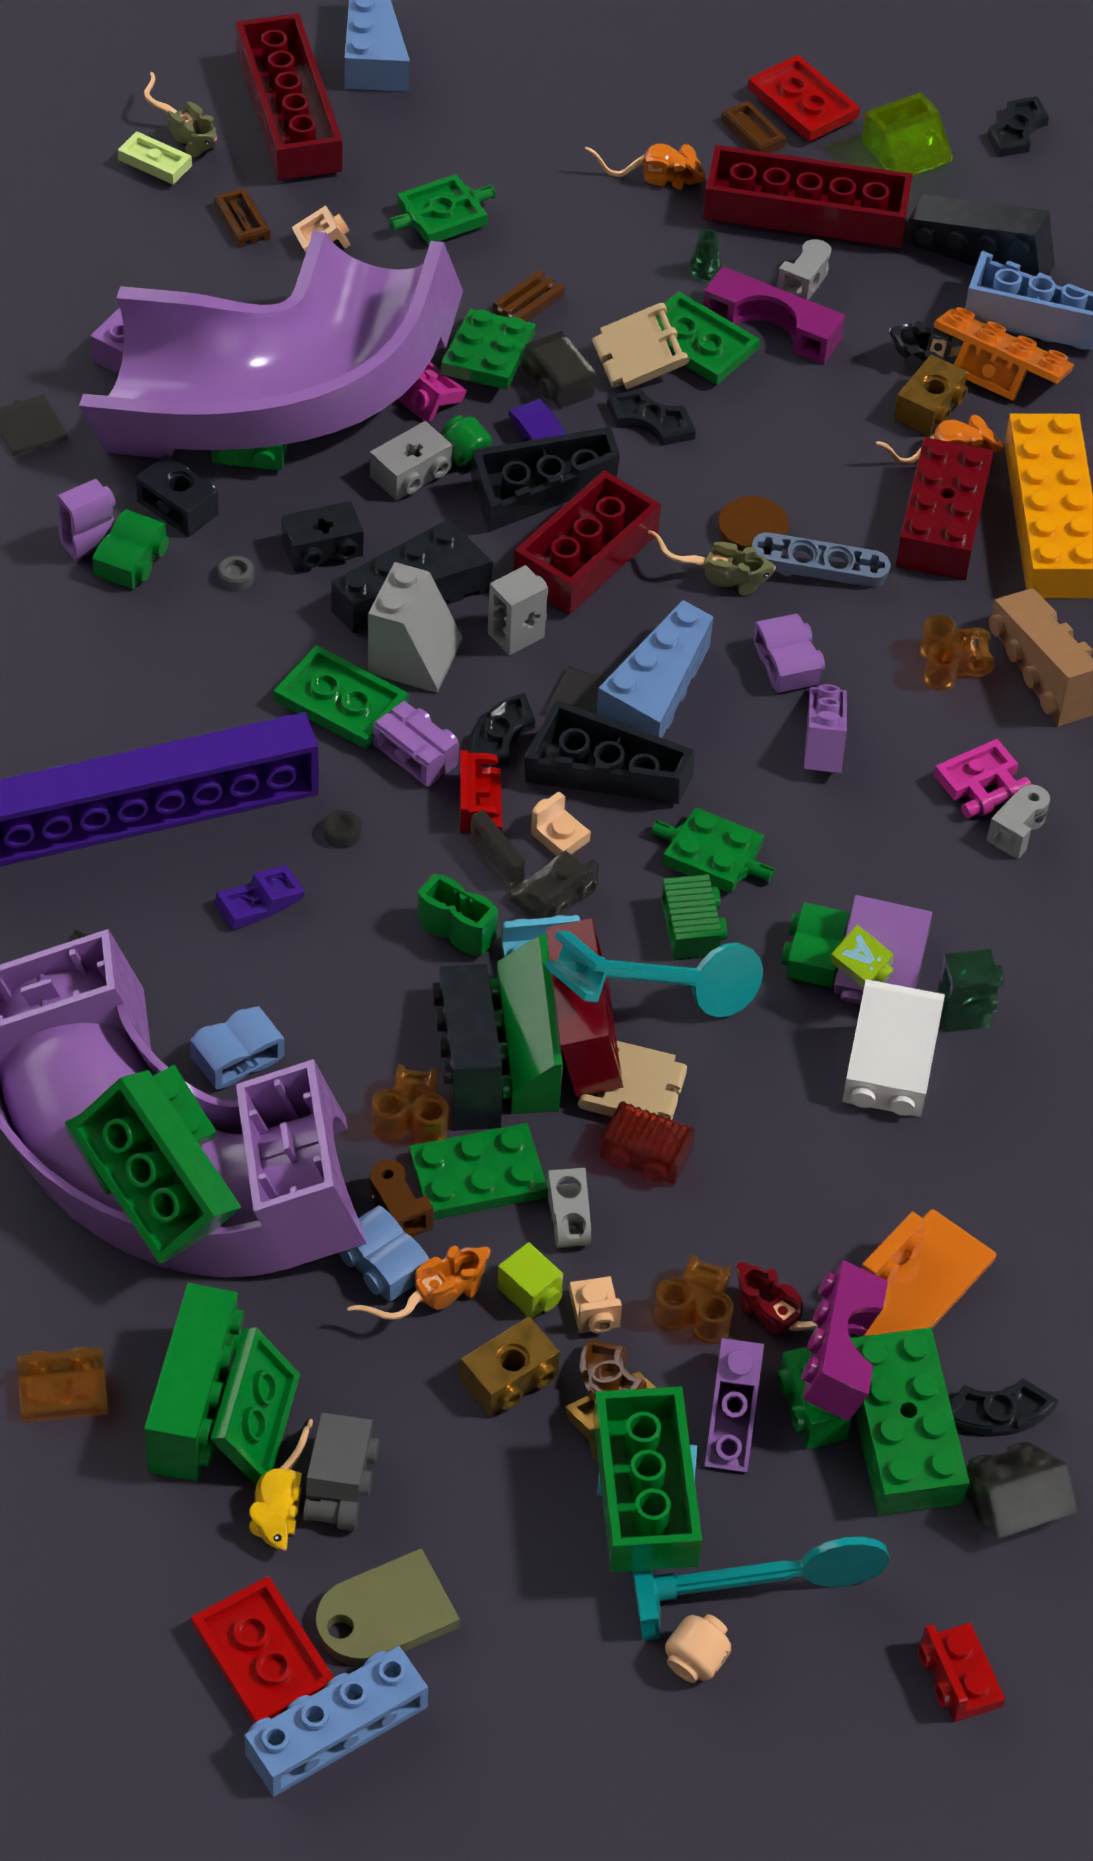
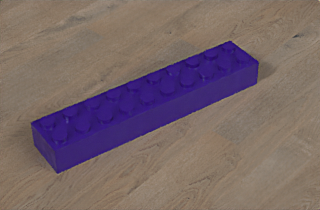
(157, 788)

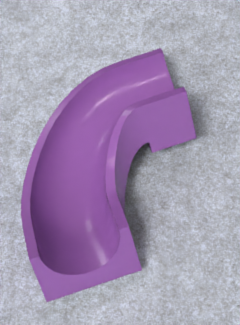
(279, 373)
(78, 1025)

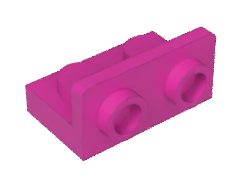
(431, 392)

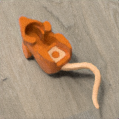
(663, 165)
(972, 434)
(441, 1281)

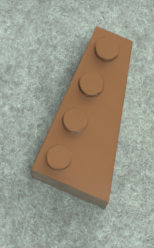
(1046, 655)

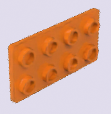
(997, 358)
(927, 1271)

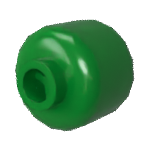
(465, 436)

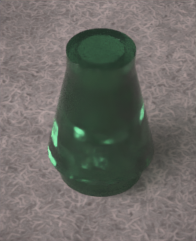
(706, 257)

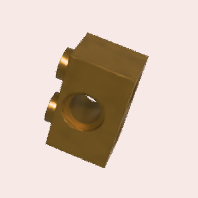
(931, 395)
(518, 1347)

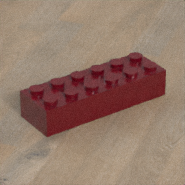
(289, 96)
(807, 196)

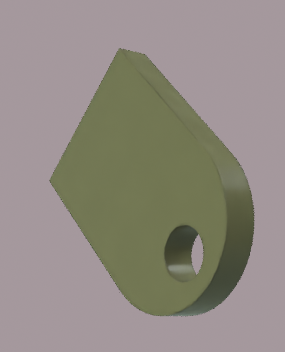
(386, 1609)

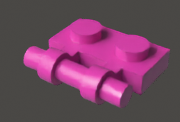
(977, 769)

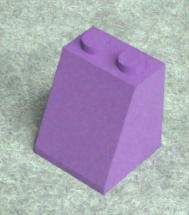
(900, 930)

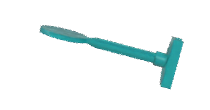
(720, 984)
(830, 1565)

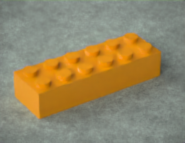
(1052, 503)

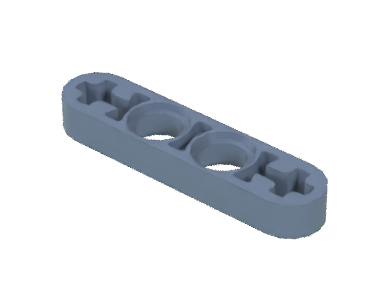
(820, 553)

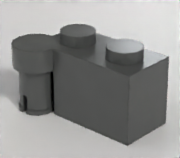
(339, 1470)

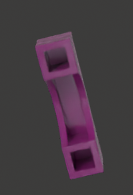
(741, 299)
(836, 1371)

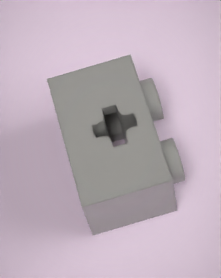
(410, 460)
(517, 610)

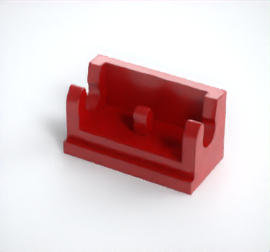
(479, 788)

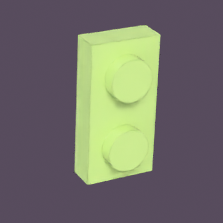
(155, 157)

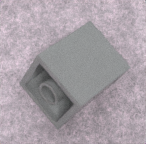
(411, 630)

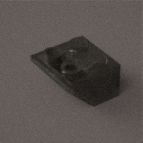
(1019, 1489)

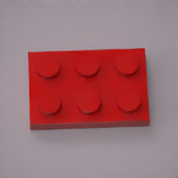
(803, 98)
(261, 1650)

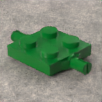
(442, 209)
(714, 848)

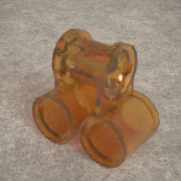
(953, 652)
(411, 1103)
(698, 1295)

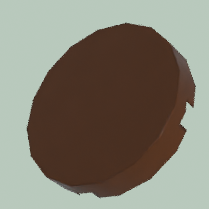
(749, 516)

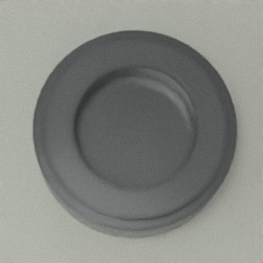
(236, 573)

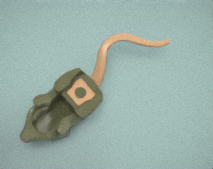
(187, 125)
(727, 565)

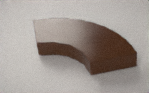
(604, 1369)

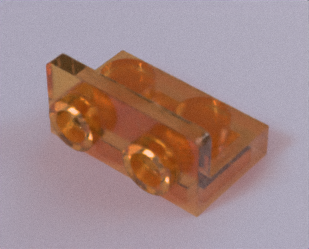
(62, 1384)

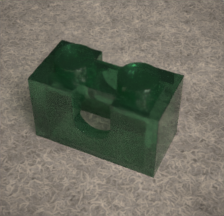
(970, 990)

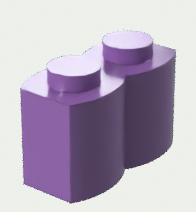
(85, 518)
(788, 652)

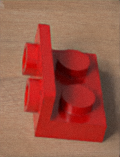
(960, 1670)

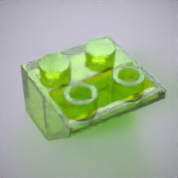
(907, 135)

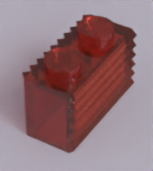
(647, 1143)

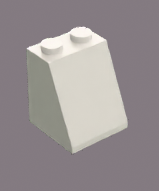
(893, 1048)

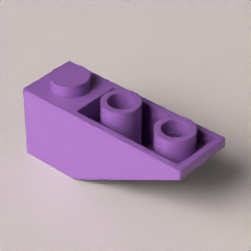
(826, 728)
(734, 1405)

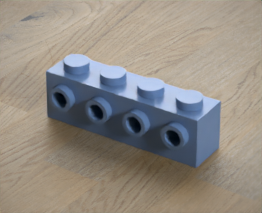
(335, 1720)

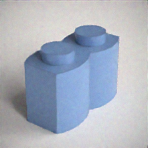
(237, 1047)
(387, 1257)

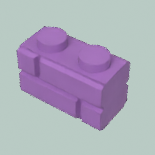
(416, 743)

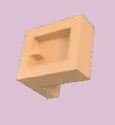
(322, 222)
(556, 827)
(595, 1305)

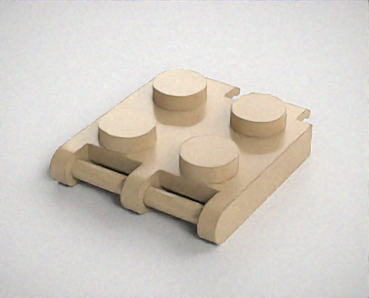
(637, 349)
(649, 1082)

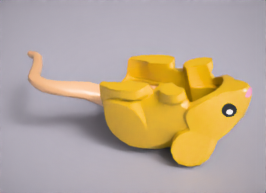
(278, 1500)

